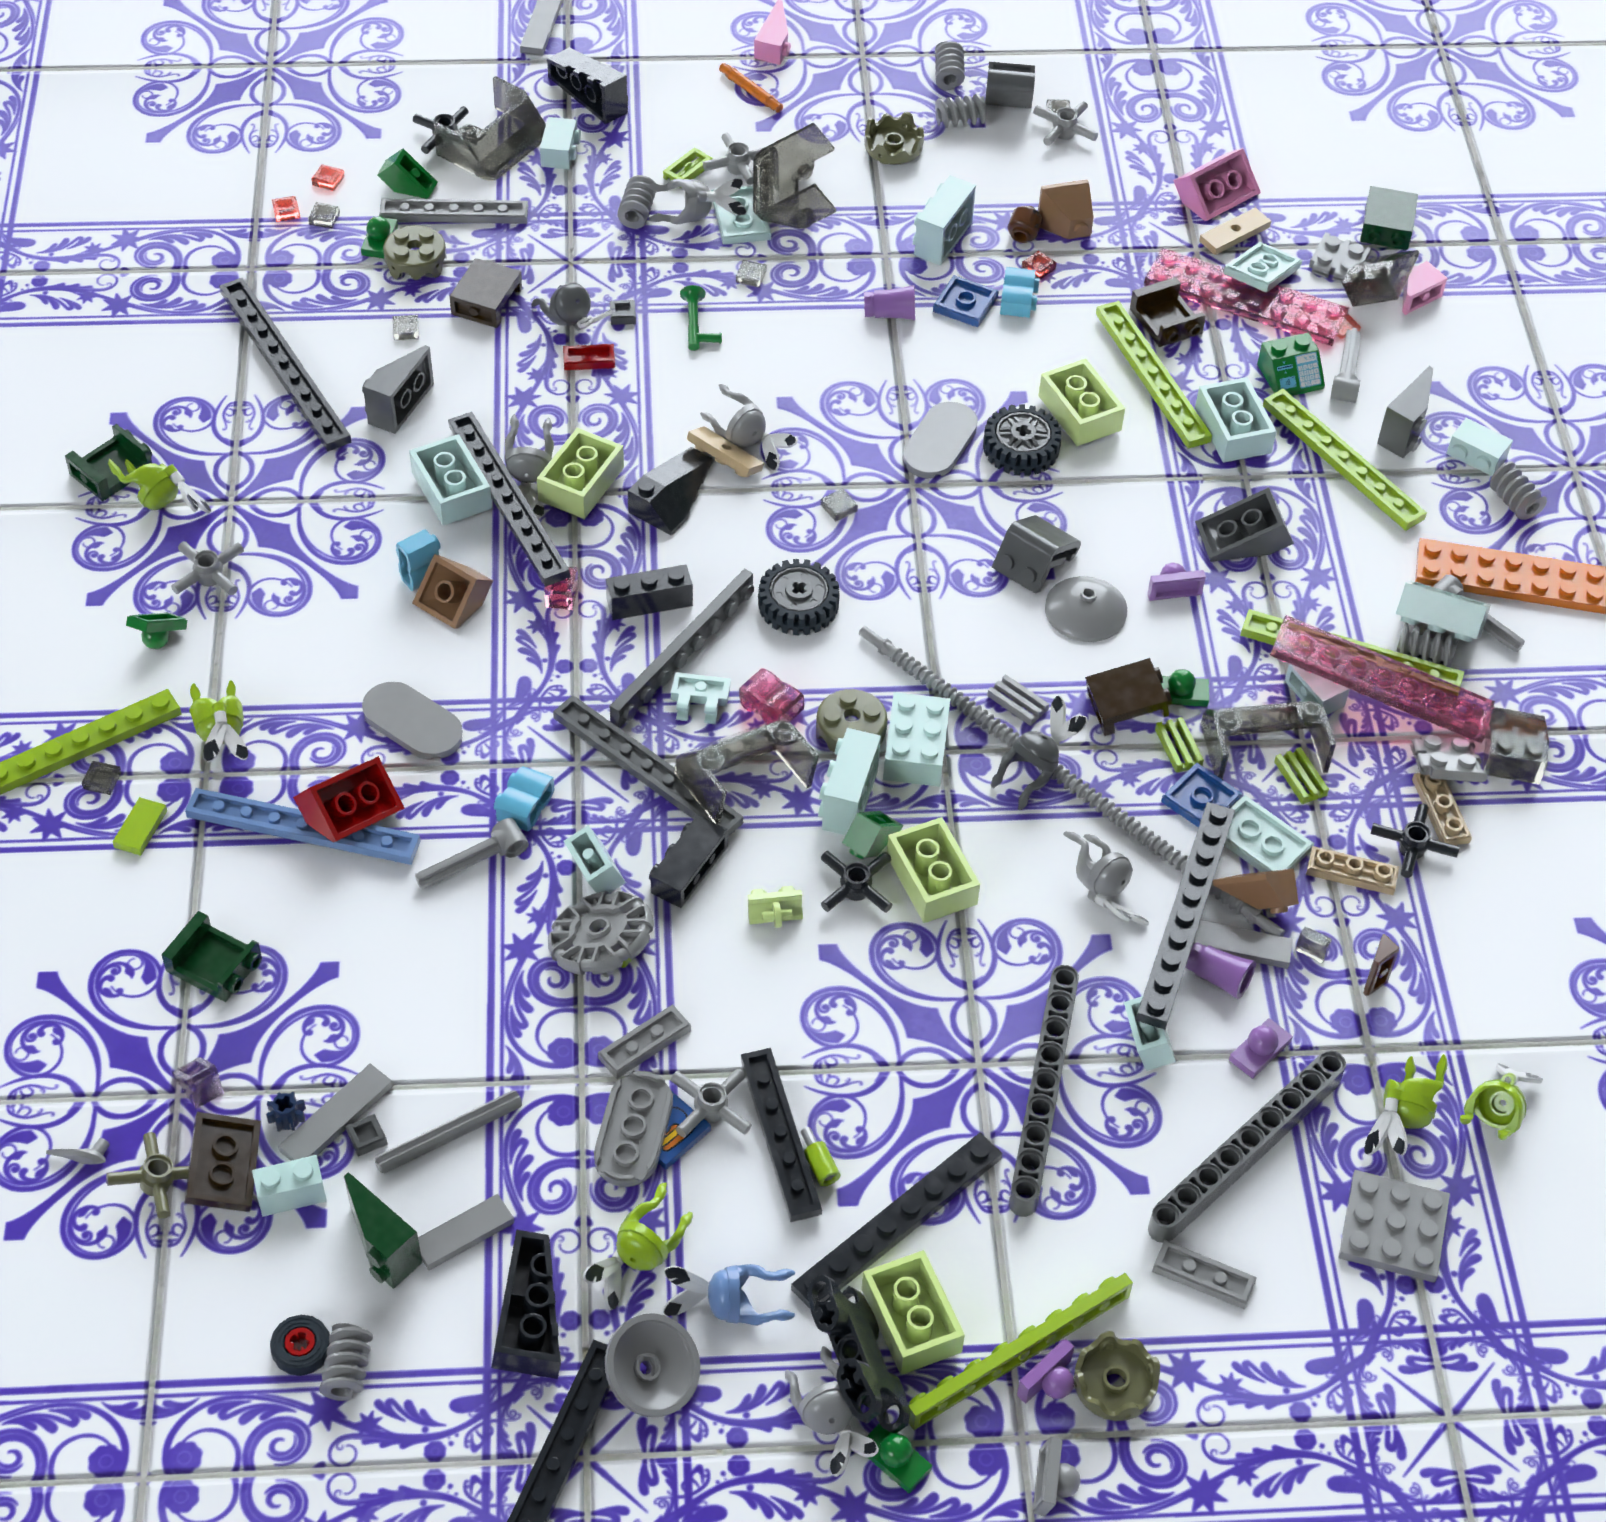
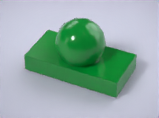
(377, 232)
(156, 627)
(1186, 688)
(899, 1458)

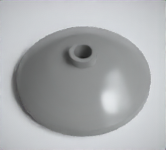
(1086, 609)
(669, 1360)

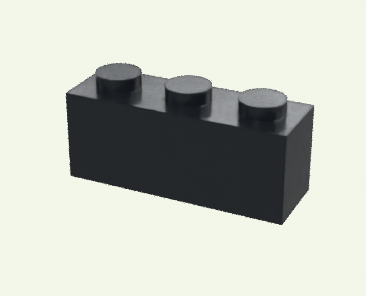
(649, 592)
(688, 861)

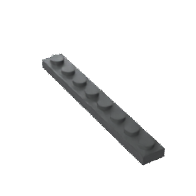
(681, 648)
(635, 759)

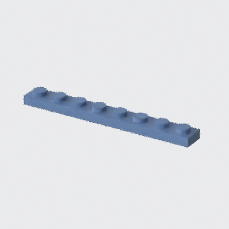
(290, 824)

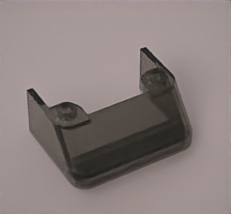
(501, 143)
(777, 179)
(1266, 718)
(699, 765)

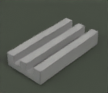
(1021, 697)

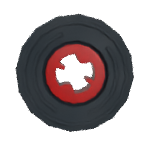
(296, 1329)

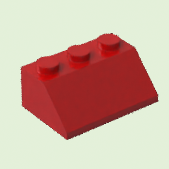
(349, 801)

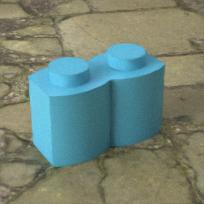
(1018, 292)
(415, 557)
(525, 797)

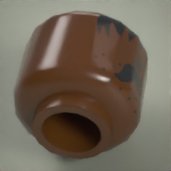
(1024, 224)

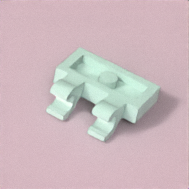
(702, 690)

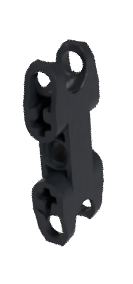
(861, 1367)

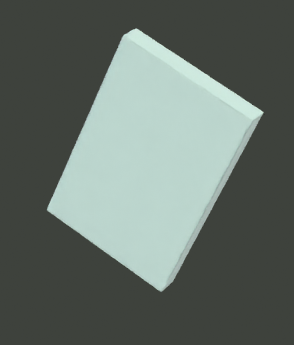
(741, 228)
(1262, 267)
(1264, 838)

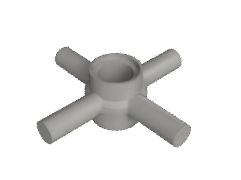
(1065, 123)
(736, 159)
(207, 568)
(710, 1112)

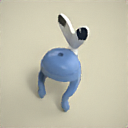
(724, 1293)

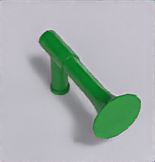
(692, 295)

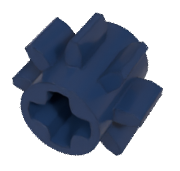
(285, 1111)

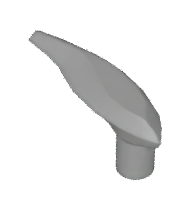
(84, 1156)

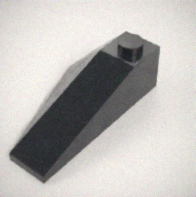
(668, 491)

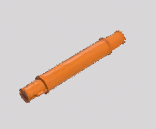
(750, 87)

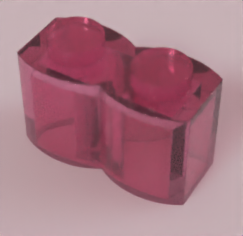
(771, 697)

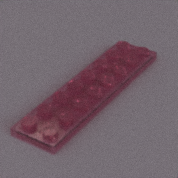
(1277, 308)
(1383, 679)

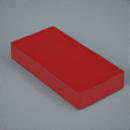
(589, 357)

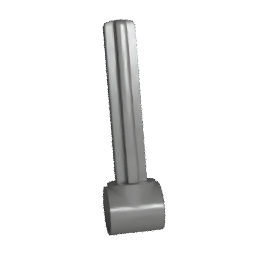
(1346, 384)
(1492, 626)
(505, 839)

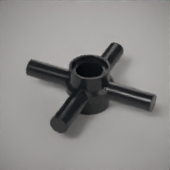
(444, 119)
(1414, 840)
(856, 890)

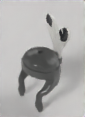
(570, 307)
(1041, 749)

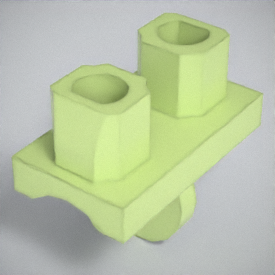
(775, 906)

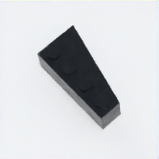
(590, 83)
(528, 1321)

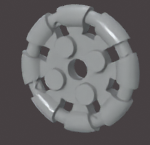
(624, 934)

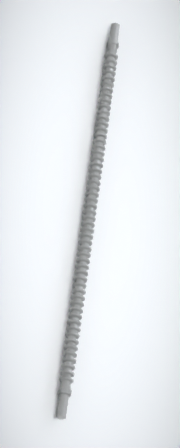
(920, 672)

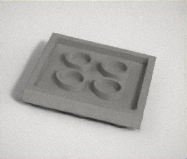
(1394, 1226)

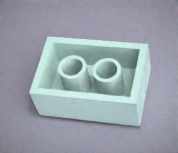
(944, 220)
(1235, 419)
(450, 479)
(1442, 611)
(916, 739)
(849, 780)

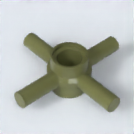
(154, 1175)

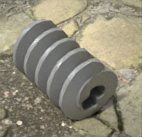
(949, 65)
(960, 110)
(636, 202)
(1517, 492)
(1427, 646)
(345, 1361)

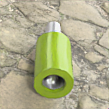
(820, 1159)

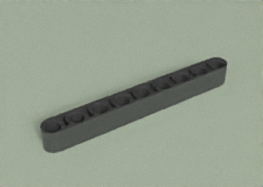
(1041, 1099)
(1243, 1156)

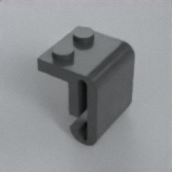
(1010, 84)
(1032, 549)

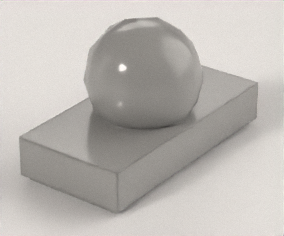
(1053, 1477)

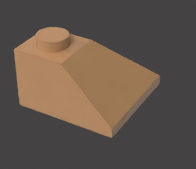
(1067, 209)
(451, 591)
(1263, 889)

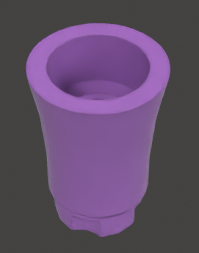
(891, 303)
(1221, 969)

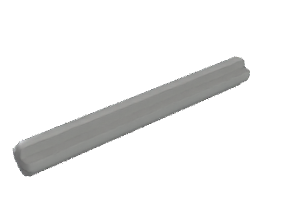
(448, 1131)

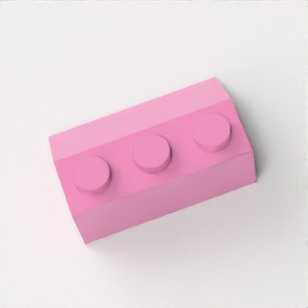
(1218, 185)

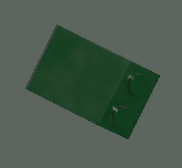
(386, 1238)

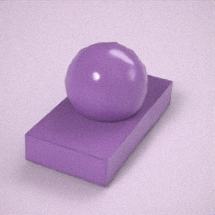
(1175, 583)
(1260, 1048)
(1049, 1375)

